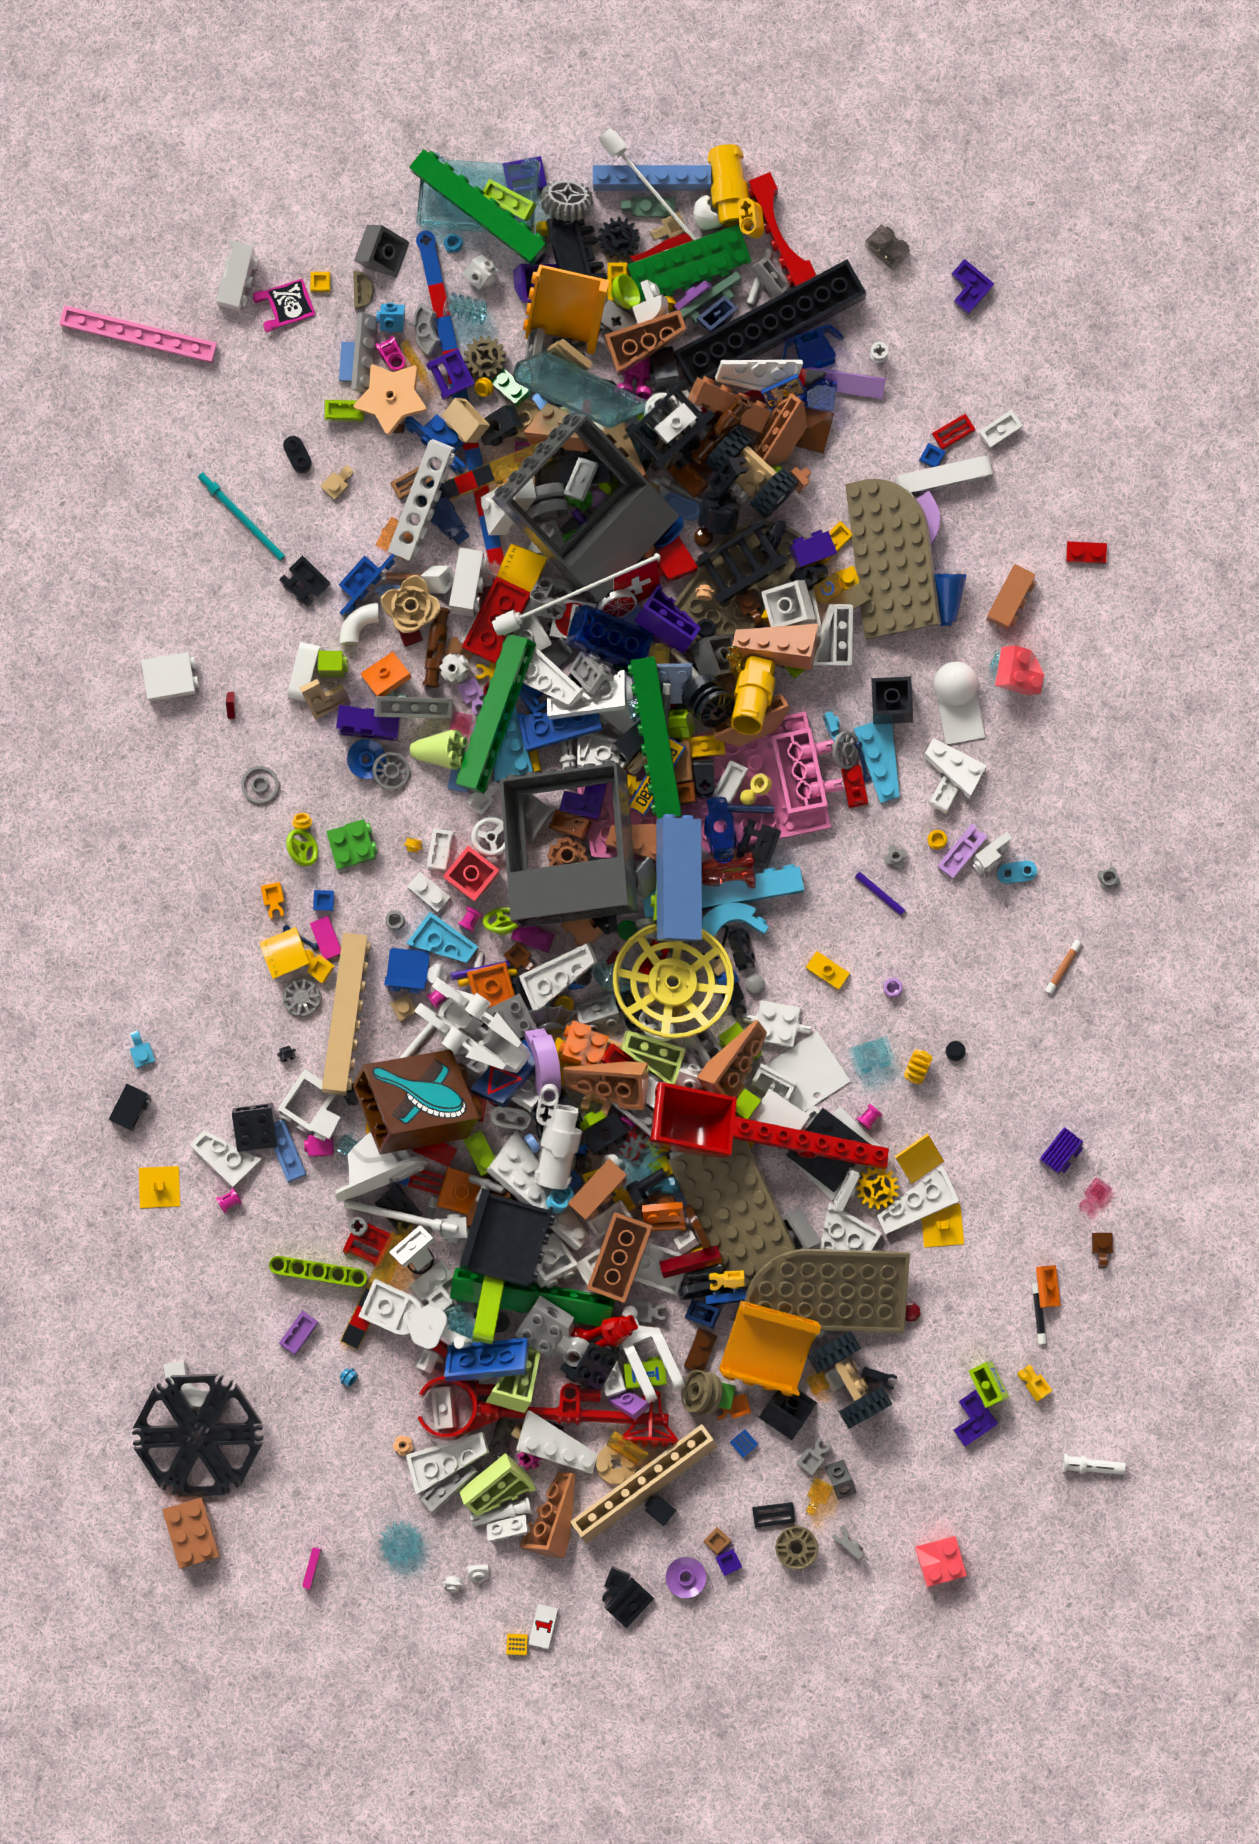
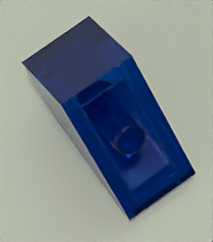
(820, 394)

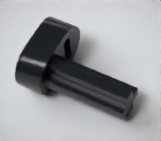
(637, 1190)

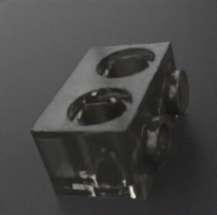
(883, 251)

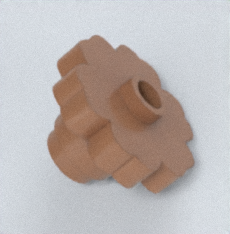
(564, 847)

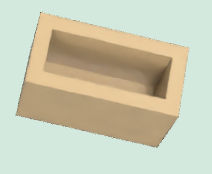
(465, 420)

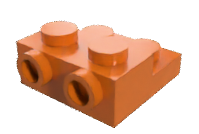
(582, 1045)

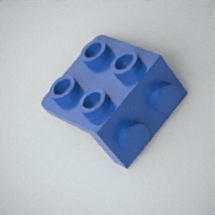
(407, 970)

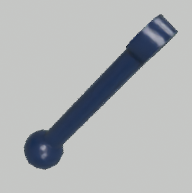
(866, 777)
(315, 947)

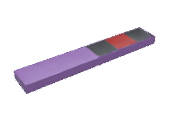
(846, 382)

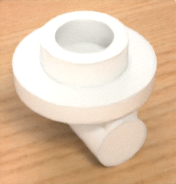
(435, 972)
(478, 1573)

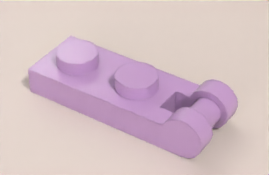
(961, 852)

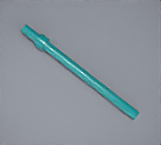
(214, 489)

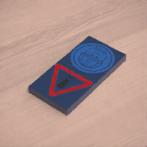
(501, 1085)

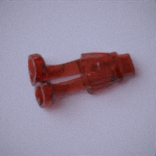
(713, 876)

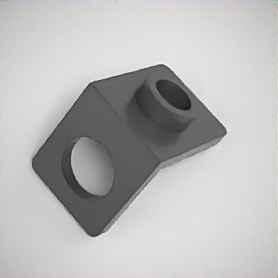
(559, 652)
(840, 1478)

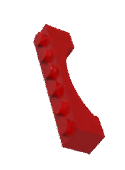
(763, 191)

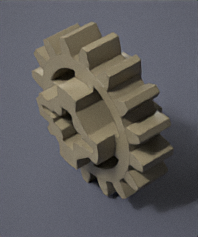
(480, 364)

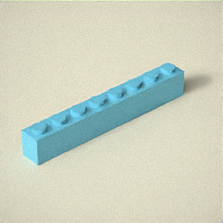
(768, 885)

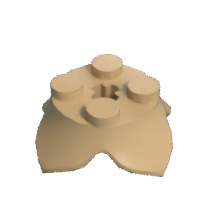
(412, 591)

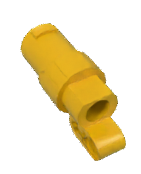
(731, 192)
(753, 695)

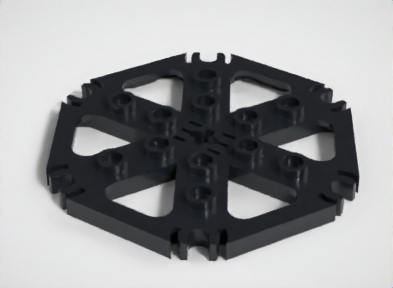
(209, 1450)

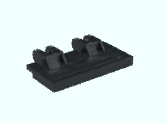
(572, 250)
(562, 466)

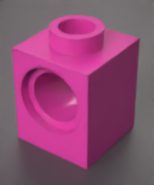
(318, 1147)

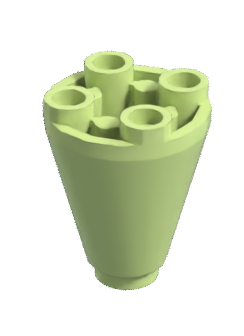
(441, 749)

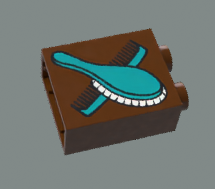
(416, 1101)

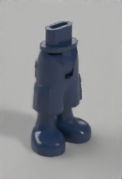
(446, 518)

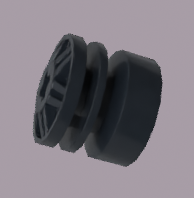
(708, 700)

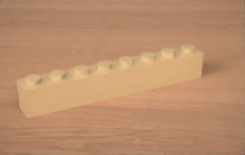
(344, 1014)
(644, 1484)

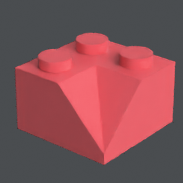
(1019, 671)
(471, 874)
(940, 1561)

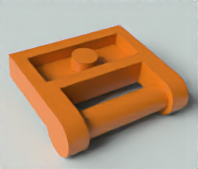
(670, 1213)

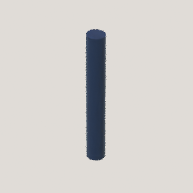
(751, 809)

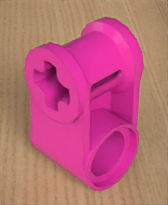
(390, 353)

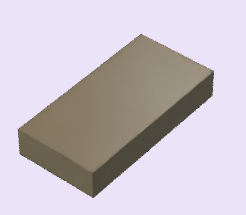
(854, 596)

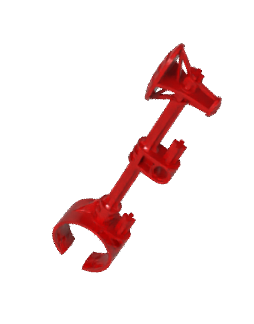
(567, 1411)

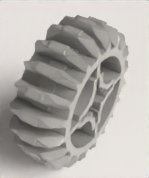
(566, 200)

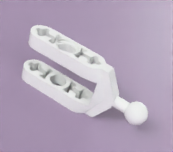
(640, 1335)

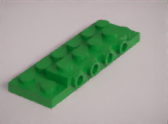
(692, 262)

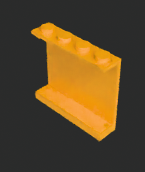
(566, 305)
(768, 1348)

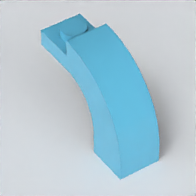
(732, 912)

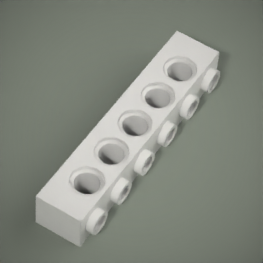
(399, 545)

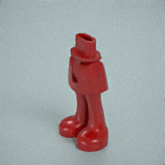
(613, 1329)

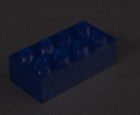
(608, 636)

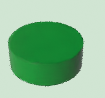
(626, 929)

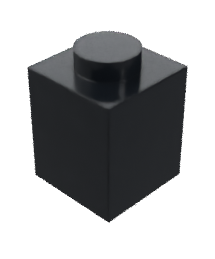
(659, 1509)

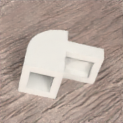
(654, 304)

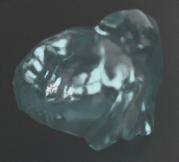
(604, 976)

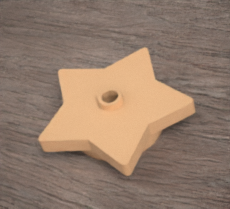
(395, 409)

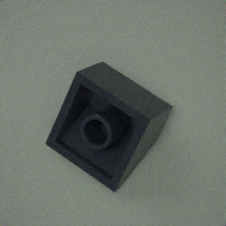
(787, 1412)

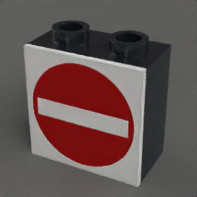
(560, 627)

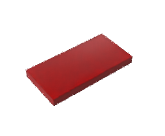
(501, 598)

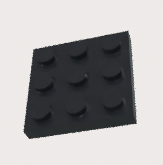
(827, 1170)

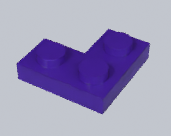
(975, 284)
(584, 805)
(979, 1419)

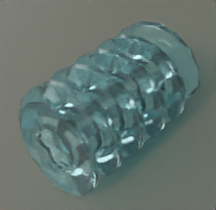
(466, 307)
(457, 1322)

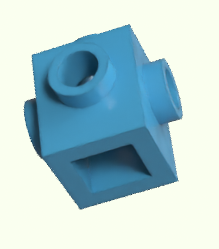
(391, 317)

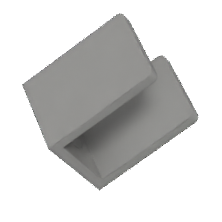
(645, 878)

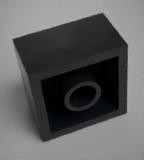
(892, 700)

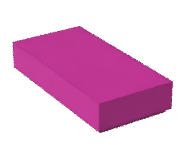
(326, 938)
(311, 1568)

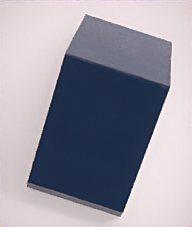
(717, 314)
(703, 1314)

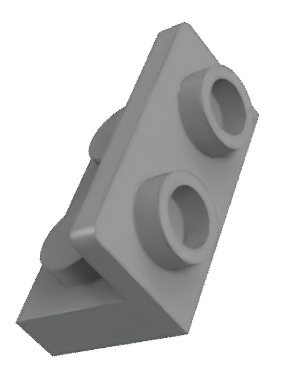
(590, 671)
(598, 1013)

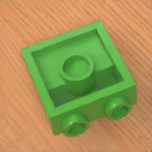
(352, 844)

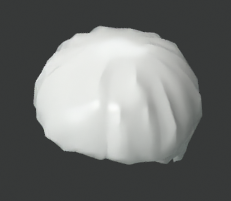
(705, 215)

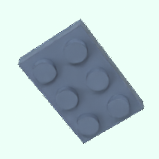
(675, 674)

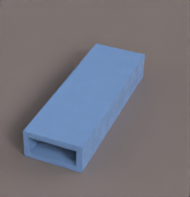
(679, 878)

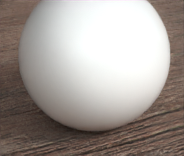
(956, 683)

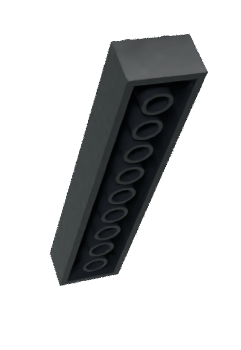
(772, 322)

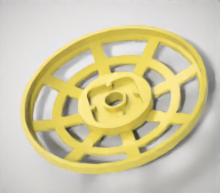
(668, 995)

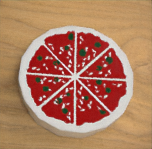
(619, 603)

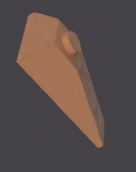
(729, 1067)

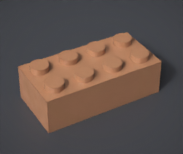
(620, 1257)

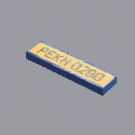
(642, 800)

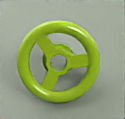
(297, 849)
(503, 924)

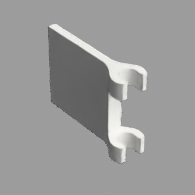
(961, 722)

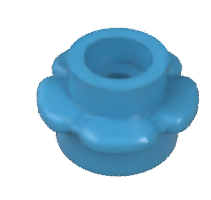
(453, 238)
(348, 1377)

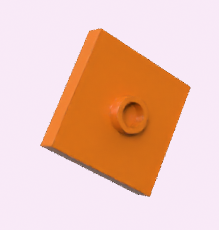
(386, 675)
(491, 983)
(457, 1192)

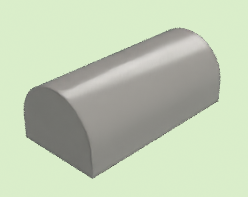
(770, 277)

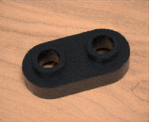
(296, 454)

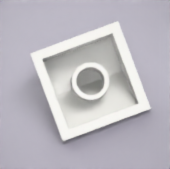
(788, 604)

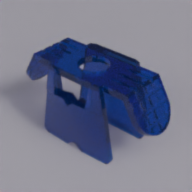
(814, 349)
(725, 841)

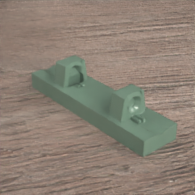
(721, 289)

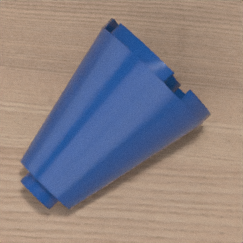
(949, 594)

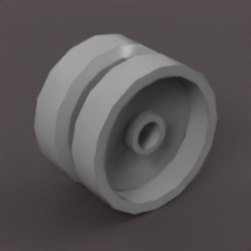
(548, 503)

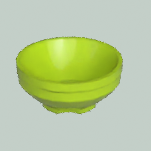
(625, 292)

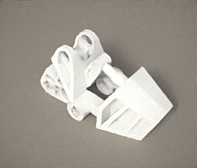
(499, 1044)

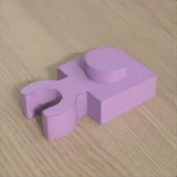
(471, 692)

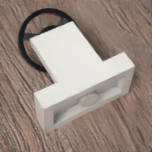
(415, 1251)

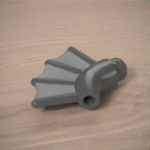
(552, 1018)

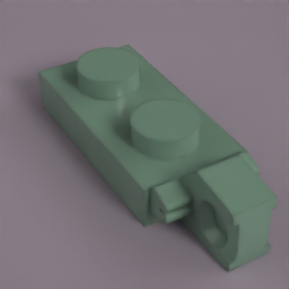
(648, 206)

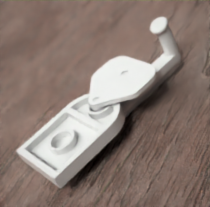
(405, 1315)

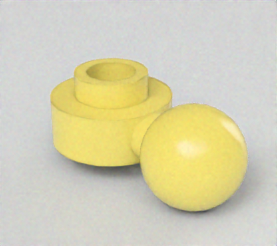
(748, 797)

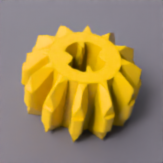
(918, 1066)

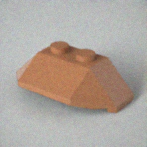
(781, 431)
(774, 715)

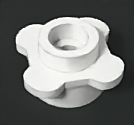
(453, 1584)

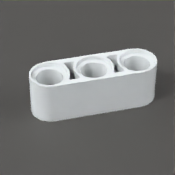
(303, 669)

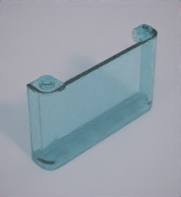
(439, 213)
(577, 389)

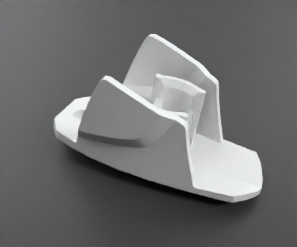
(371, 1170)

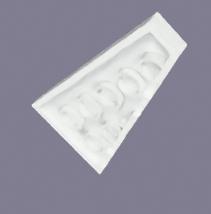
(515, 1170)
(846, 1233)

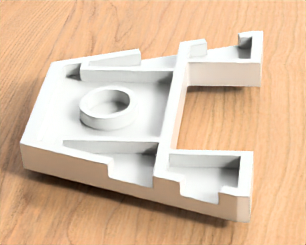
(596, 749)

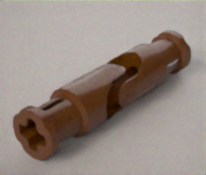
(726, 422)
(439, 632)

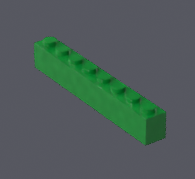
(478, 207)
(495, 713)
(656, 737)
(583, 1306)

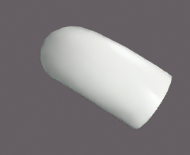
(356, 621)

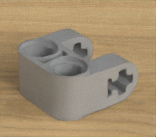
(546, 591)

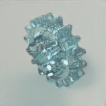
(635, 1148)
(403, 1551)

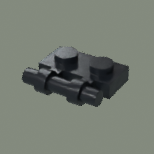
(309, 577)
(764, 845)

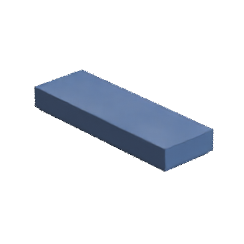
(287, 1153)

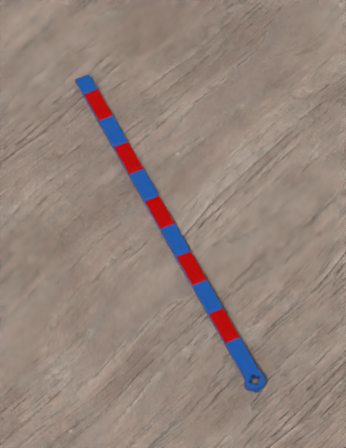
(449, 344)

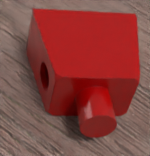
(675, 561)

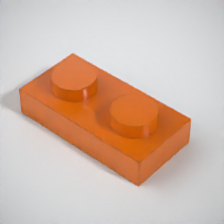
(1048, 1286)

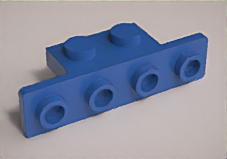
(439, 431)
(361, 578)

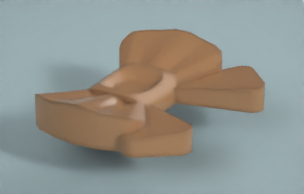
(455, 646)

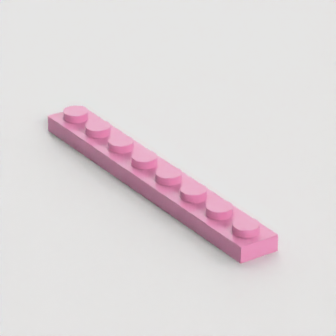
(138, 334)

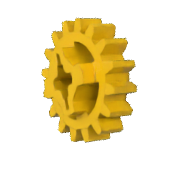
(885, 1190)

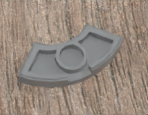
(424, 329)

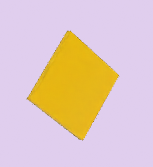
(919, 1158)
(159, 1187)
(943, 1227)

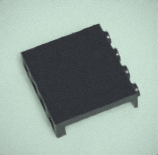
(506, 1239)

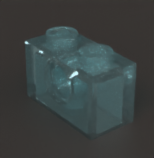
(880, 1046)

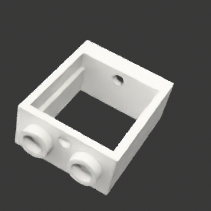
(288, 1116)

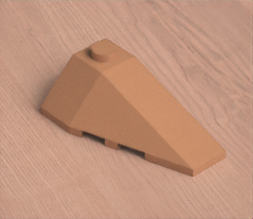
(626, 447)
(617, 1082)
(552, 1528)

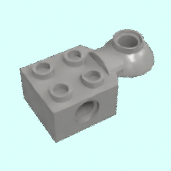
(550, 1332)

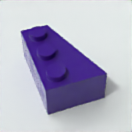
(666, 621)
(363, 723)

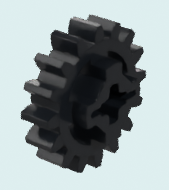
(611, 235)

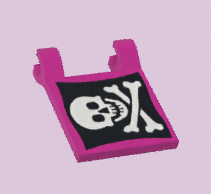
(288, 304)

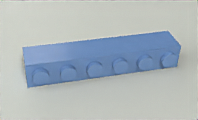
(659, 176)

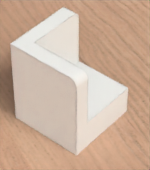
(438, 579)

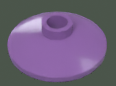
(689, 1588)

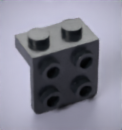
(593, 1367)

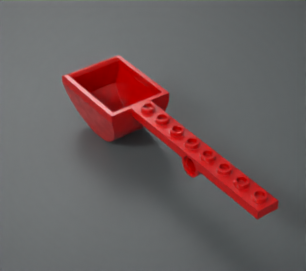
(706, 1125)

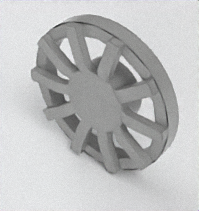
(846, 750)
(390, 770)
(260, 784)
(301, 997)

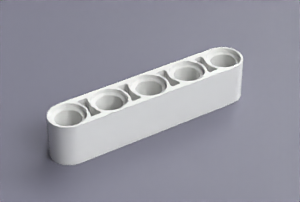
(944, 475)

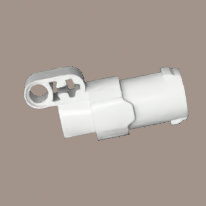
(558, 1139)

